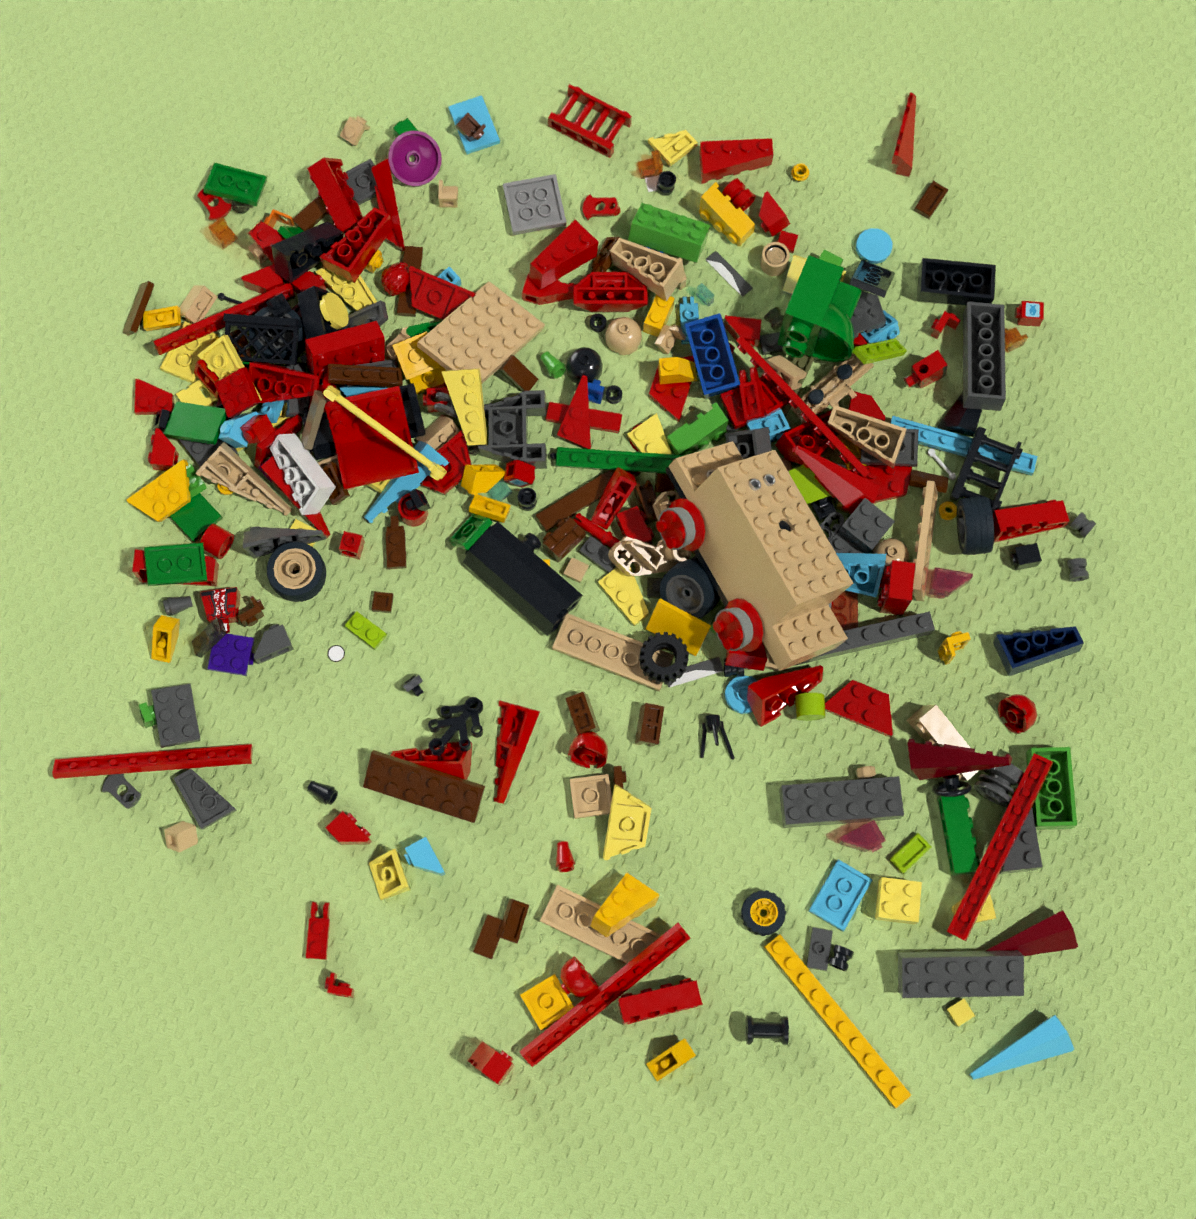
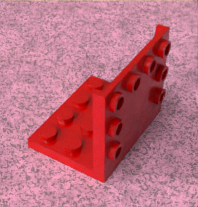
(361, 450)

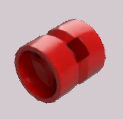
(739, 195)

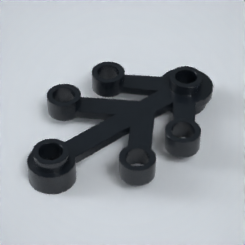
(456, 724)

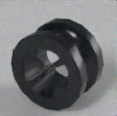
(603, 322)
(613, 400)

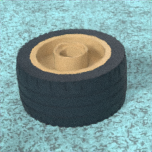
(293, 558)

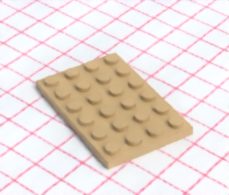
(481, 333)

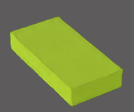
(910, 853)

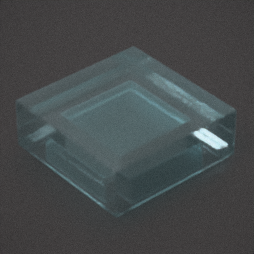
(705, 294)
(500, 491)

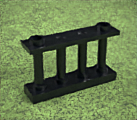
(967, 473)

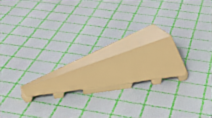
(232, 472)

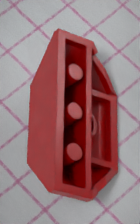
(610, 292)

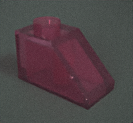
(946, 582)
(864, 838)

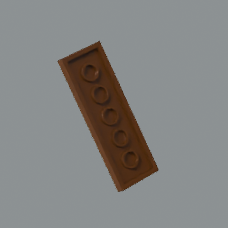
(423, 786)

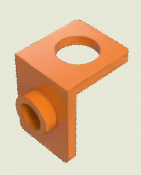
(277, 216)

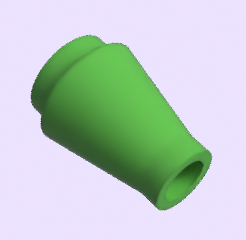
(553, 365)

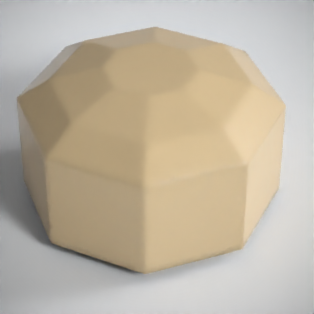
(865, 772)

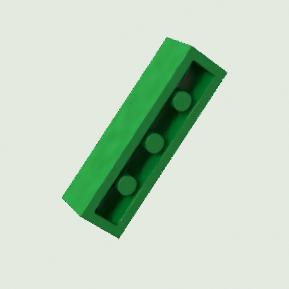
(958, 835)

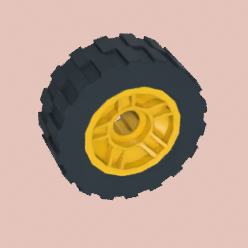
(768, 902)

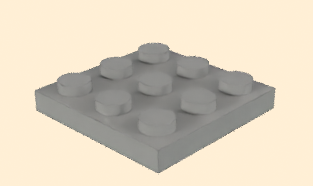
(534, 204)

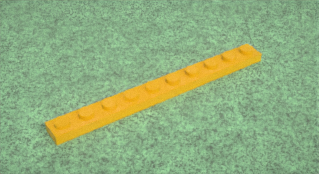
(837, 1021)

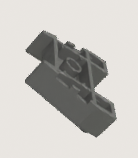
(510, 430)

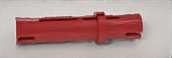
(605, 537)

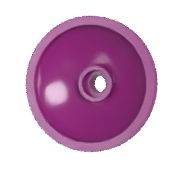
(426, 161)

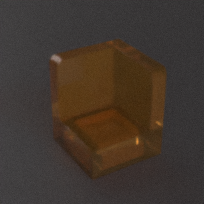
(651, 167)
(222, 233)
(1013, 339)

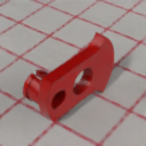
(611, 207)
(218, 211)

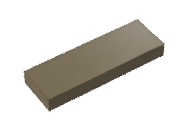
(313, 420)

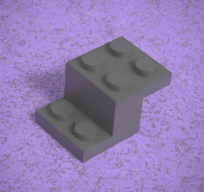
(862, 529)

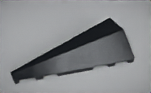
(961, 419)

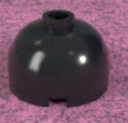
(584, 362)

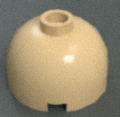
(623, 335)
(893, 548)

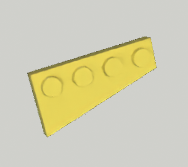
(467, 398)

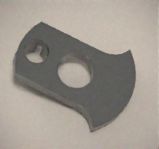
(112, 784)

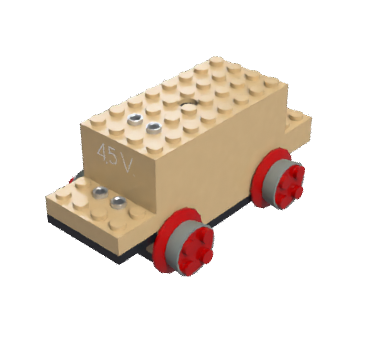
(758, 552)

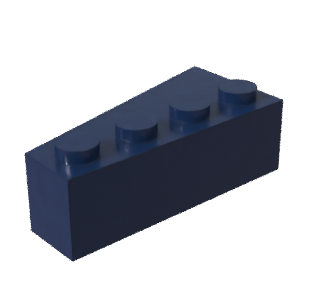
(1032, 649)

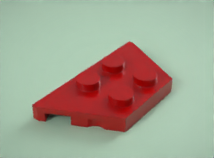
(435, 294)
(671, 396)
(458, 456)
(892, 481)
(863, 706)

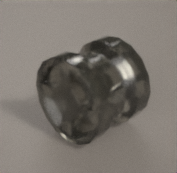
(775, 318)

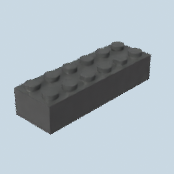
(984, 356)
(841, 802)
(960, 974)

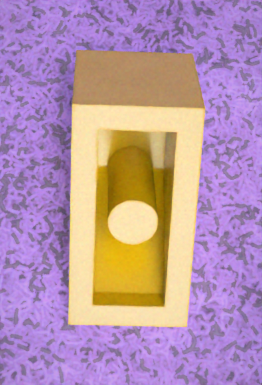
(676, 370)
(481, 477)
(164, 638)
(670, 1059)

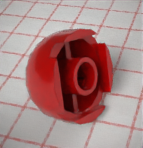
(1018, 712)
(588, 750)
(577, 979)

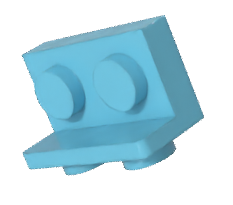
(887, 332)
(776, 422)

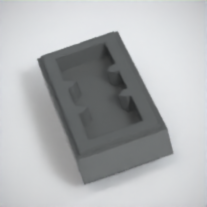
(819, 949)

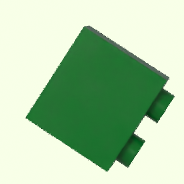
(820, 314)

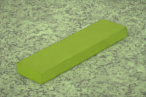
(879, 351)

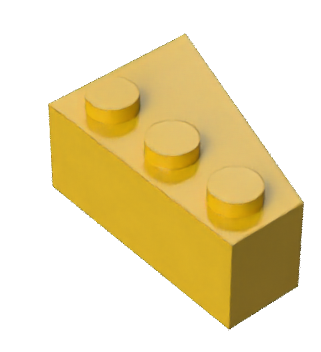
(724, 216)
(624, 903)

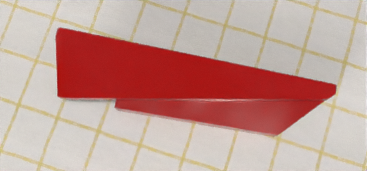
(387, 201)

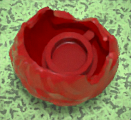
(396, 278)

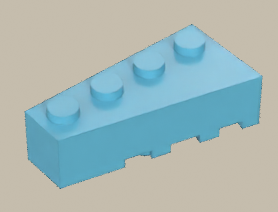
(864, 571)

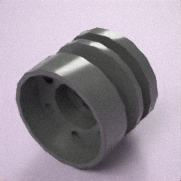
(999, 784)

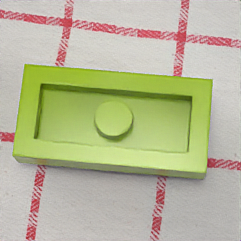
(365, 630)

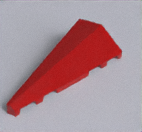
(905, 142)
(276, 475)
(838, 481)
(515, 731)

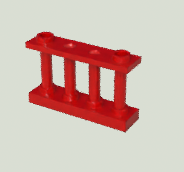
(589, 137)

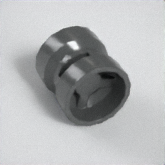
(1082, 524)
(1078, 569)

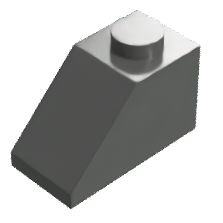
(273, 644)

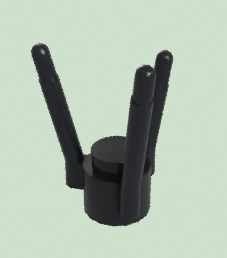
(714, 725)

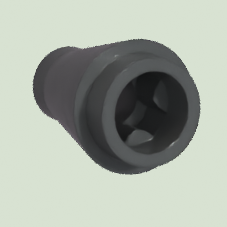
(177, 604)

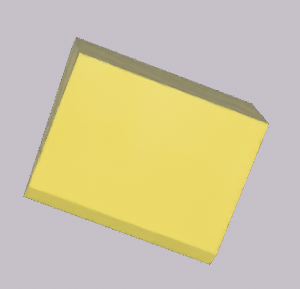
(389, 875)

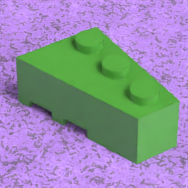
(699, 432)

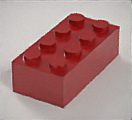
(345, 347)

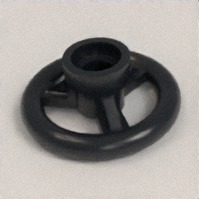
(950, 786)

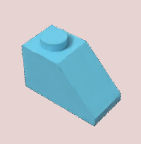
(231, 432)
(423, 857)

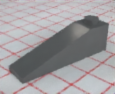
(265, 540)

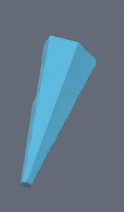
(403, 485)
(1040, 1043)

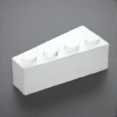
(303, 473)

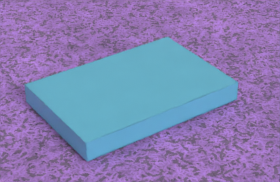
(477, 109)
(840, 895)

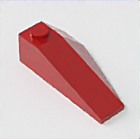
(281, 383)
(805, 437)
(775, 692)
(452, 761)

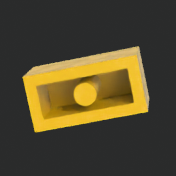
(658, 315)

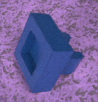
(595, 391)

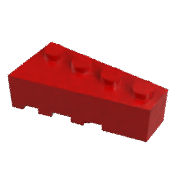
(733, 157)
(336, 193)
(358, 246)
(566, 253)
(1029, 520)
(212, 568)
(659, 1002)

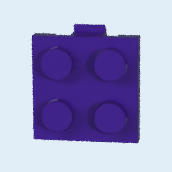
(232, 655)

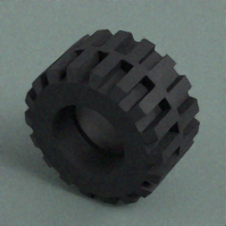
(669, 643)

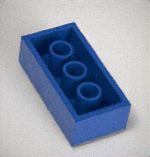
(712, 355)

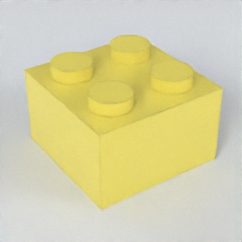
(898, 900)

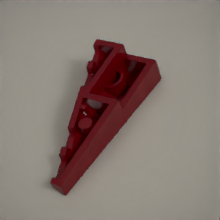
(936, 761)
(1044, 937)

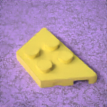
(626, 824)

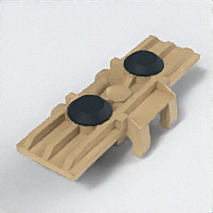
(834, 386)

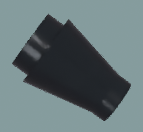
(325, 793)

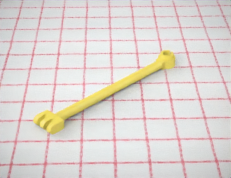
(437, 471)

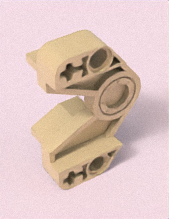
(647, 557)

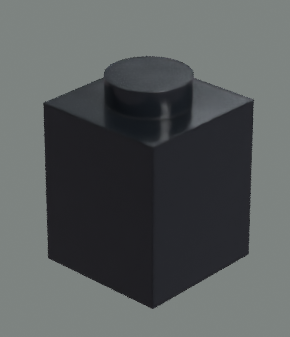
(1025, 556)

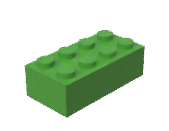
(669, 232)
(1056, 799)

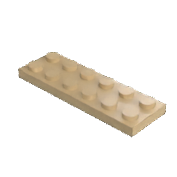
(923, 546)
(606, 650)
(574, 915)

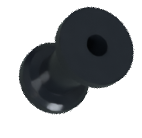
(767, 1030)

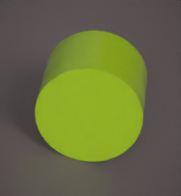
(810, 706)

